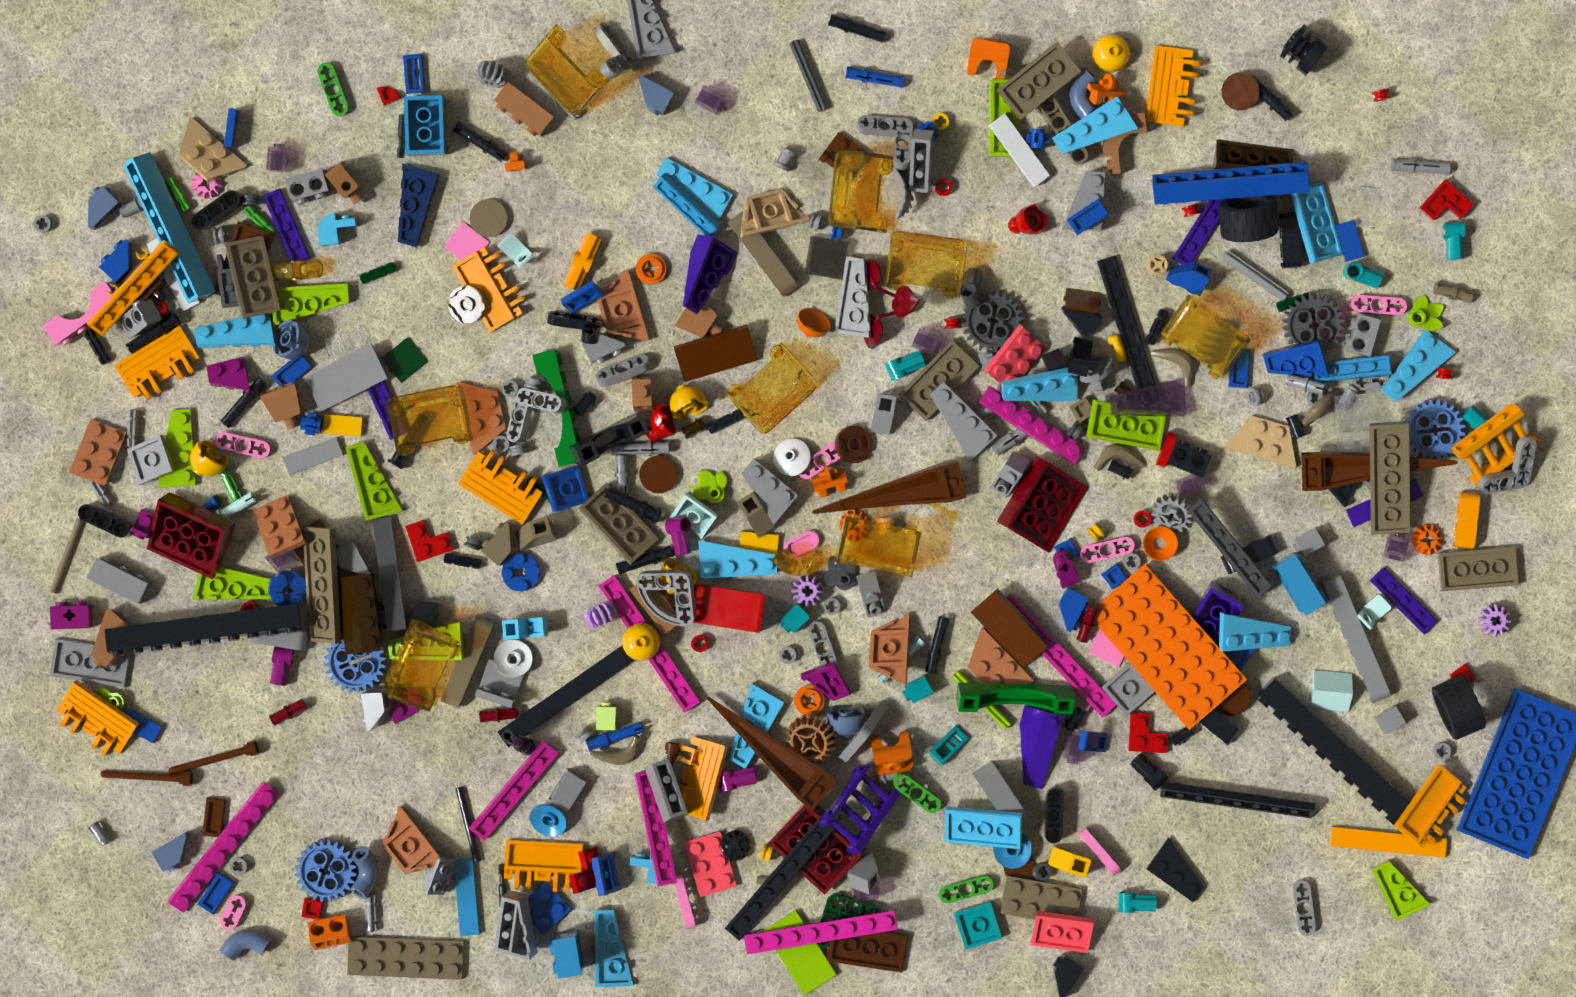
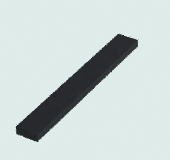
(1126, 322)
(568, 693)
(1237, 800)
(779, 879)

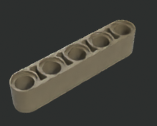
(1050, 116)
(765, 258)
(465, 668)

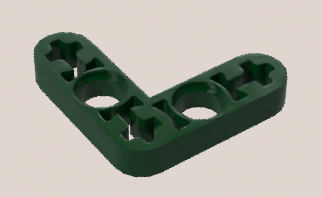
(836, 912)

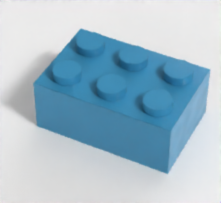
(425, 125)
(1299, 584)
(568, 954)

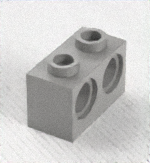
(307, 180)
(140, 318)
(1367, 337)

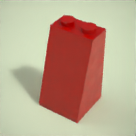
(728, 608)

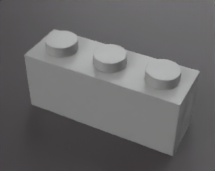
(921, 160)
(119, 579)
(666, 790)

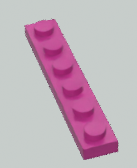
(1032, 425)
(513, 790)
(655, 832)

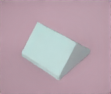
(699, 515)
(1331, 691)

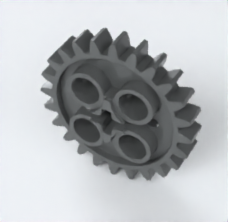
(976, 319)
(1330, 321)

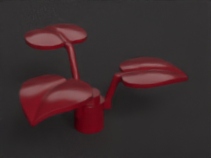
(902, 305)

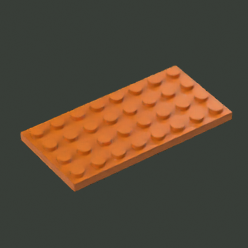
(1167, 647)

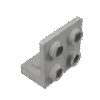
(497, 687)
(437, 878)

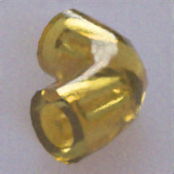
(297, 270)
(798, 565)

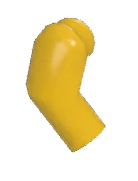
(1116, 341)

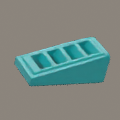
(937, 757)

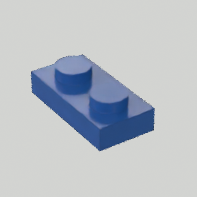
(582, 297)

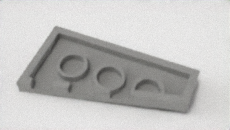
(648, 30)
(854, 304)
(965, 423)

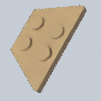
(207, 154)
(770, 212)
(1264, 440)

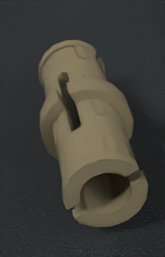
(1453, 292)

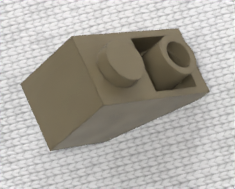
(755, 514)
(536, 533)
(500, 545)

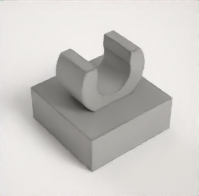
(985, 358)

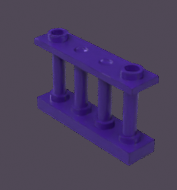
(877, 812)

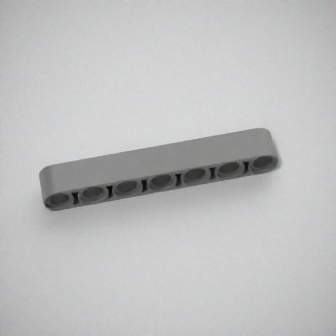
(1356, 637)

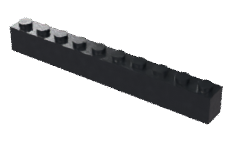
(203, 629)
(1333, 749)

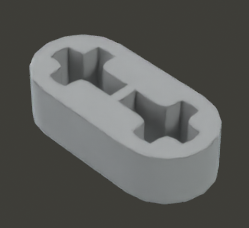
(1369, 386)

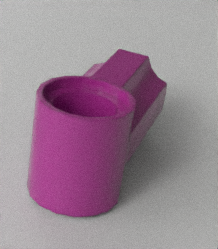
(679, 530)
(281, 665)
(732, 779)

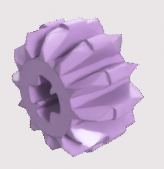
(802, 595)
(1494, 612)
(600, 614)

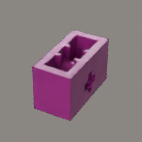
(59, 617)

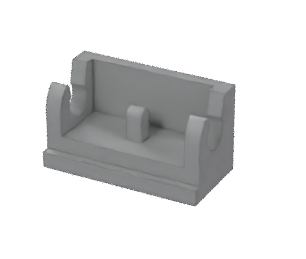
(566, 791)

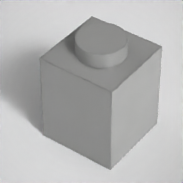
(1308, 542)
(1390, 719)

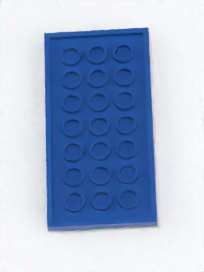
(1520, 774)

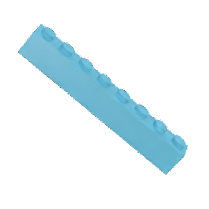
(169, 226)

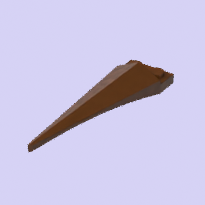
(1334, 469)
(931, 485)
(797, 773)

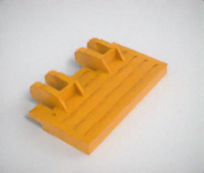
(1168, 86)
(477, 272)
(156, 361)
(500, 488)
(98, 717)
(702, 776)
(1430, 806)
(543, 860)

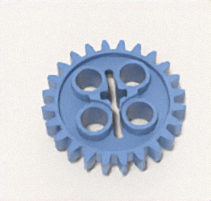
(1431, 413)
(361, 677)
(309, 863)

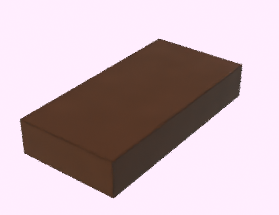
(214, 817)

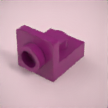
(143, 525)

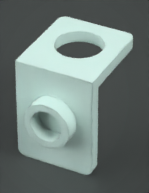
(515, 250)
(1374, 610)

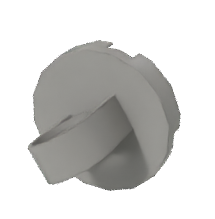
(1098, 371)

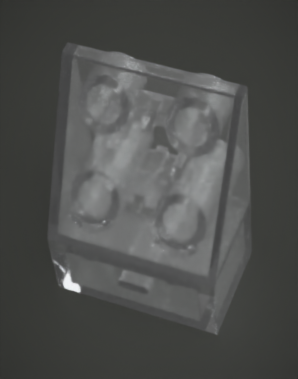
(1352, 422)

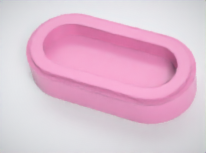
(802, 543)

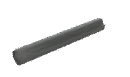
(808, 75)

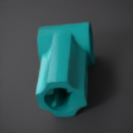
(1454, 238)
(1364, 275)
(901, 366)
(1474, 417)
(1136, 902)

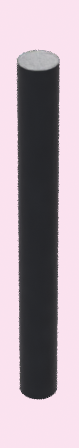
(467, 822)

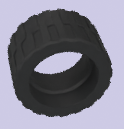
(1248, 218)
(1458, 707)

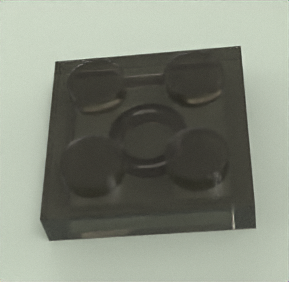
(826, 257)

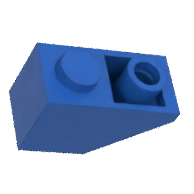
(119, 262)
(1190, 276)
(1070, 607)

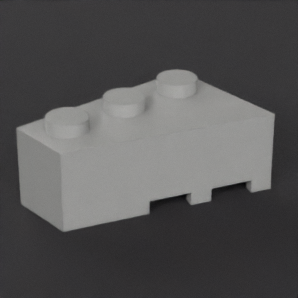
(1089, 190)
(769, 490)
(998, 791)
(515, 927)

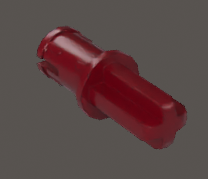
(1087, 623)
(288, 712)
(498, 714)

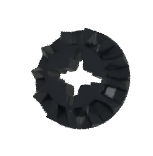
(727, 845)

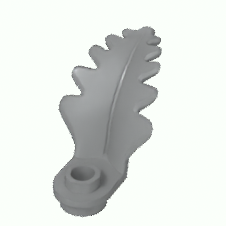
(903, 185)

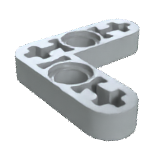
(621, 59)
(899, 134)
(527, 406)
(1514, 476)
(864, 732)

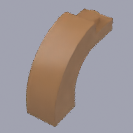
(1111, 146)

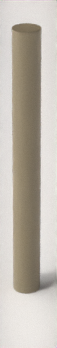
(66, 556)

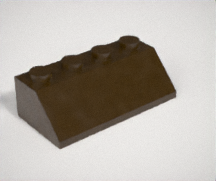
(1238, 154)
(360, 614)

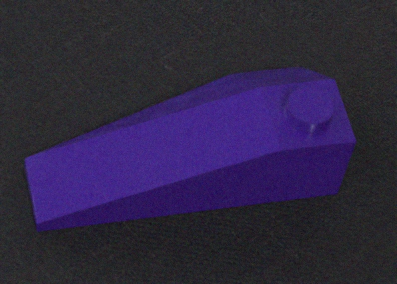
(706, 267)
(1215, 600)
(1038, 738)

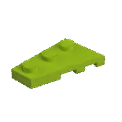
(1397, 891)

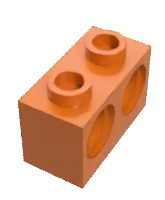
(329, 937)

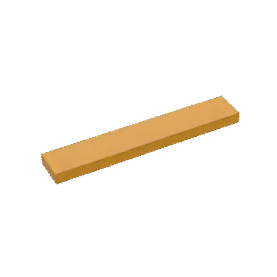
(133, 287)
(1384, 842)

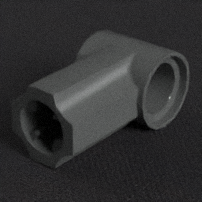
(971, 288)

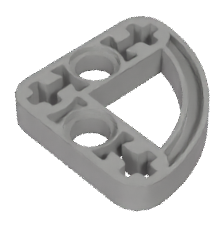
(674, 584)

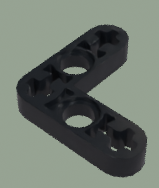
(590, 325)

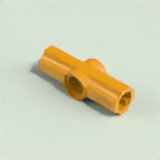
(582, 261)

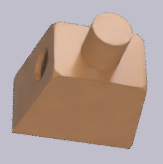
(340, 174)
(699, 323)
(642, 393)
(283, 403)

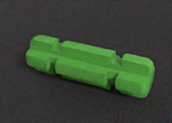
(178, 194)
(259, 219)
(230, 484)

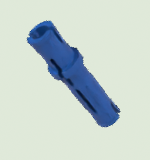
(874, 77)
(614, 736)

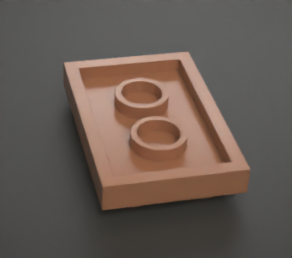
(98, 452)
(279, 526)

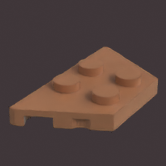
(621, 309)
(484, 415)
(891, 649)
(994, 664)
(409, 845)

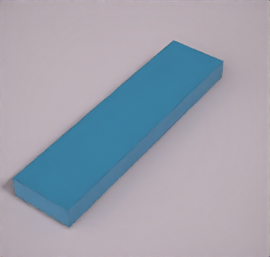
(686, 205)
(1357, 369)
(466, 897)

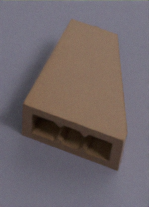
(99, 651)

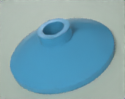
(548, 820)
(1017, 859)

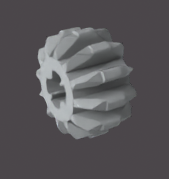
(492, 74)

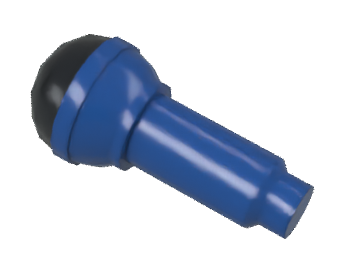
(214, 502)

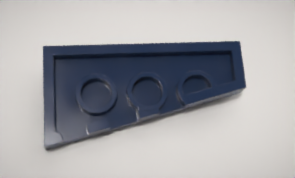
(416, 197)

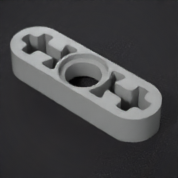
(637, 369)
(827, 640)
(1300, 922)

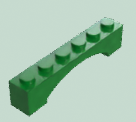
(548, 365)
(979, 695)

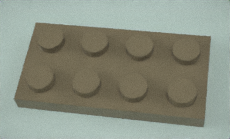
(1038, 80)
(252, 277)
(948, 365)
(618, 525)
(1478, 569)
(1026, 896)

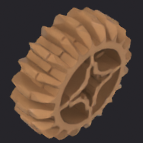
(824, 746)

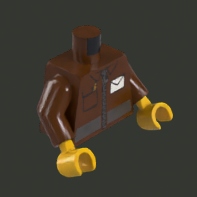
(154, 290)

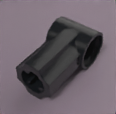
(1152, 774)

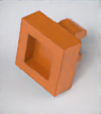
(515, 164)

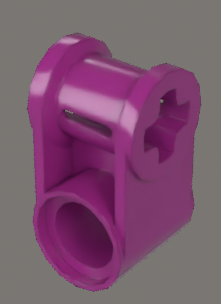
(1065, 569)

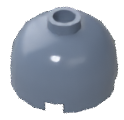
(291, 340)
(845, 720)

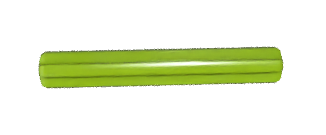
(993, 711)

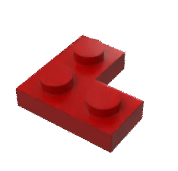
(1446, 196)
(423, 545)
(1141, 740)
(584, 879)

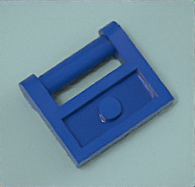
(605, 874)

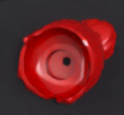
(1019, 222)
(661, 422)

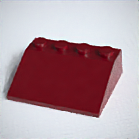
(1042, 504)
(190, 534)
(829, 860)

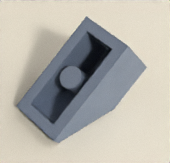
(655, 96)
(100, 206)
(171, 853)

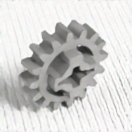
(1172, 512)

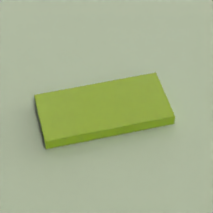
(1127, 430)
(804, 962)

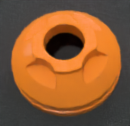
(815, 320)
(1167, 551)

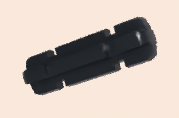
(1156, 327)
(97, 347)
(725, 421)
(462, 561)

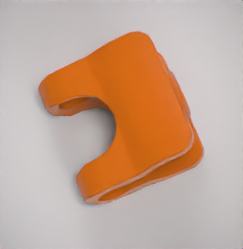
(988, 49)
(892, 758)

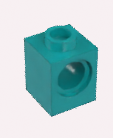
(794, 619)
(917, 689)

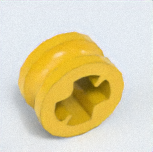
(944, 126)
(1095, 532)
(766, 853)

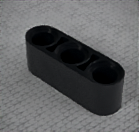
(207, 211)
(1291, 241)
(1080, 357)
(95, 520)
(1256, 551)
(1220, 726)
(1057, 823)

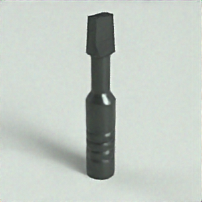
(401, 135)
(502, 887)

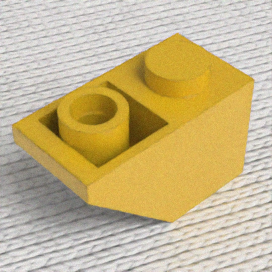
(1069, 861)

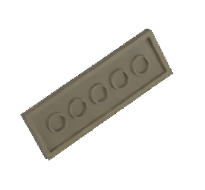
(1389, 477)
(322, 585)
(405, 957)

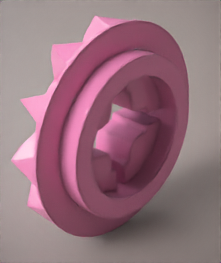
(202, 191)

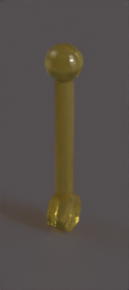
(952, 514)

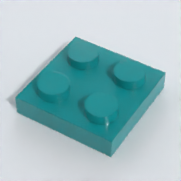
(977, 925)

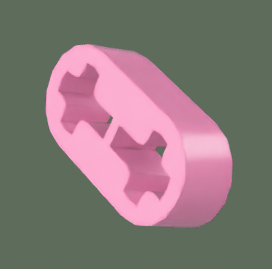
(237, 914)

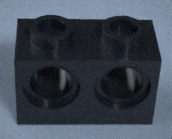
(1186, 463)

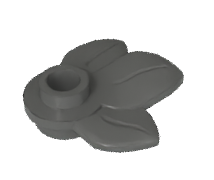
(838, 571)

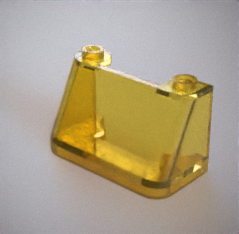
(562, 76)
(857, 190)
(926, 262)
(1205, 337)
(773, 390)
(428, 418)
(878, 545)
(420, 665)

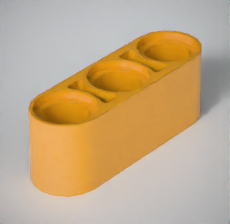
(1467, 520)

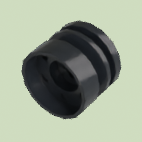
(1304, 49)

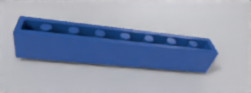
(1231, 183)

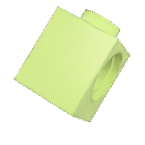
(606, 716)

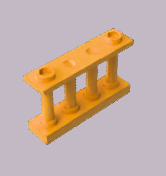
(1480, 436)

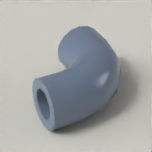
(1079, 93)
(367, 872)
(245, 940)

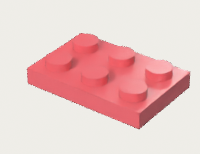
(1015, 356)
(709, 865)
(1062, 931)

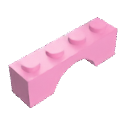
(63, 329)

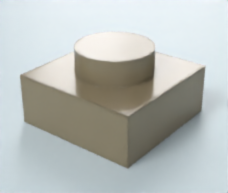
(1081, 409)

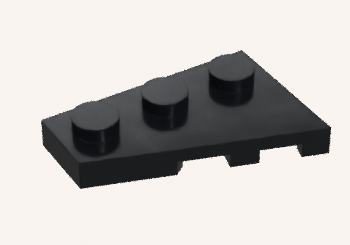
(1174, 871)

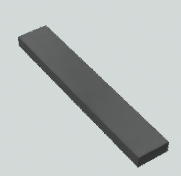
(1229, 547)
(389, 574)

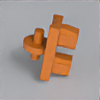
(1105, 88)
(829, 479)

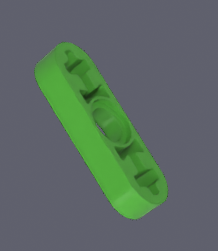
(343, 101)
(930, 795)
(962, 896)

